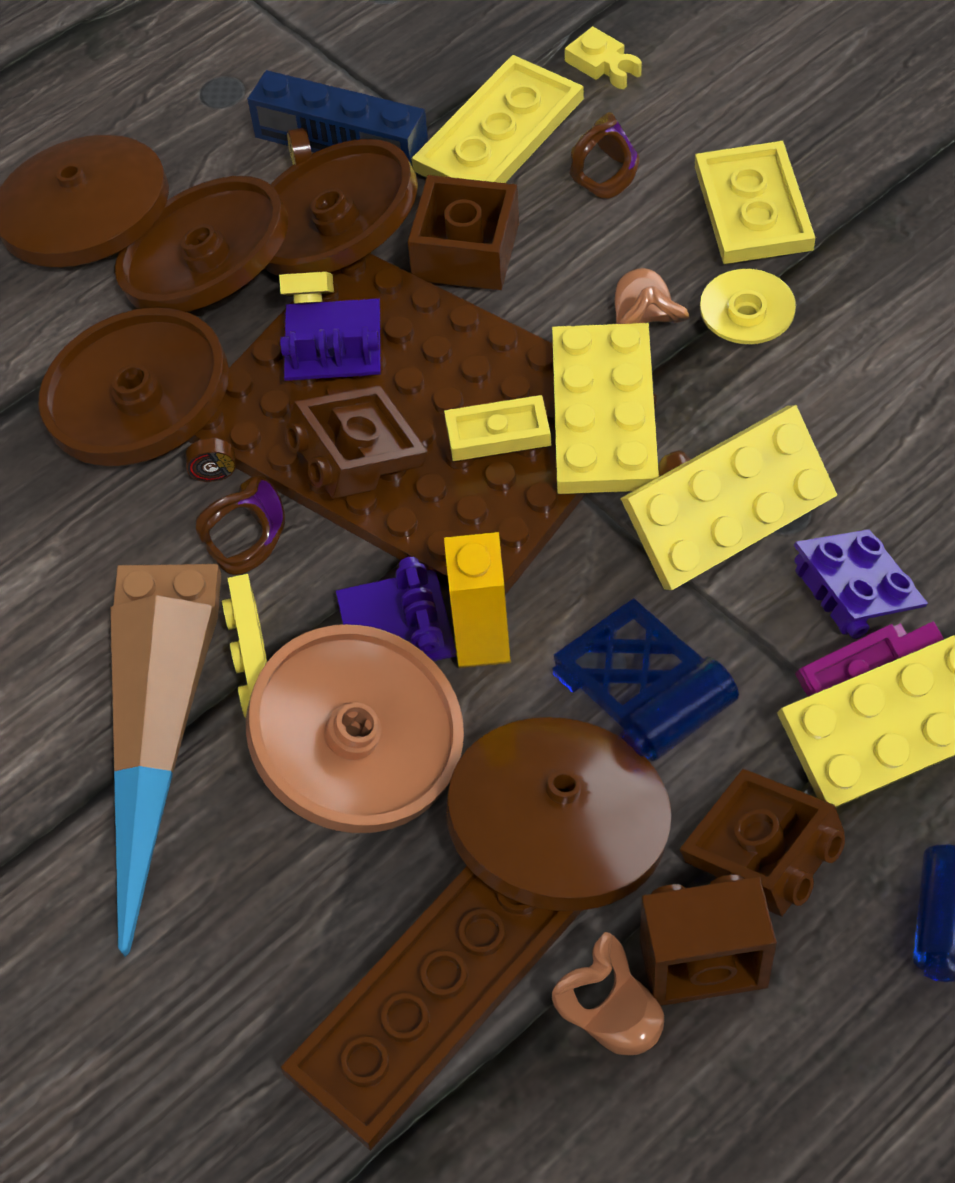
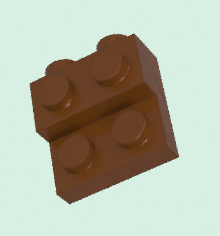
(352, 440)
(770, 834)

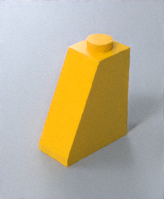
(477, 599)

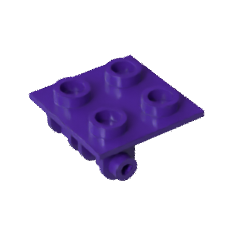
(332, 339)
(855, 579)
(403, 606)

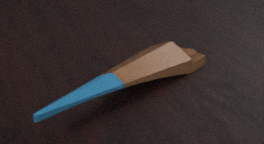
(158, 650)

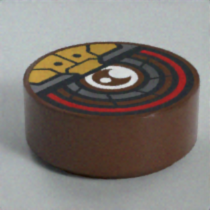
(210, 460)

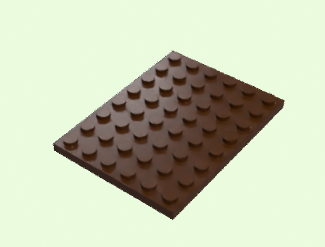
(433, 359)

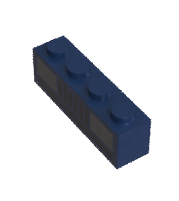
(332, 115)

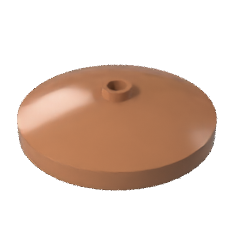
(362, 686)

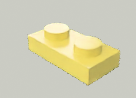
(497, 428)

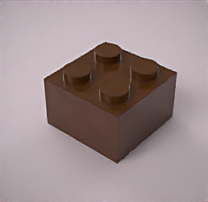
(464, 232)
(707, 939)

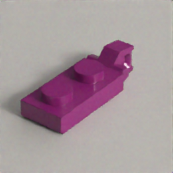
(865, 655)

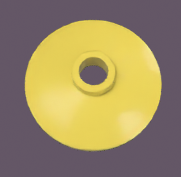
(747, 306)

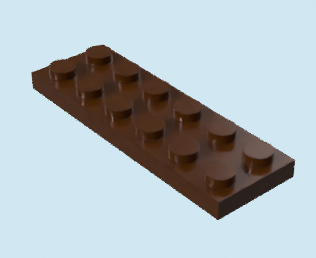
(421, 1005)

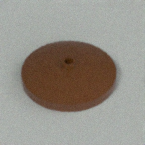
(81, 200)
(342, 205)
(204, 245)
(134, 386)
(558, 814)

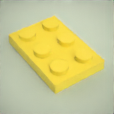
(754, 202)

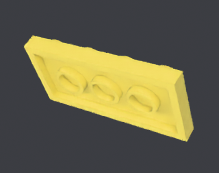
(500, 124)
(604, 408)
(729, 497)
(877, 725)

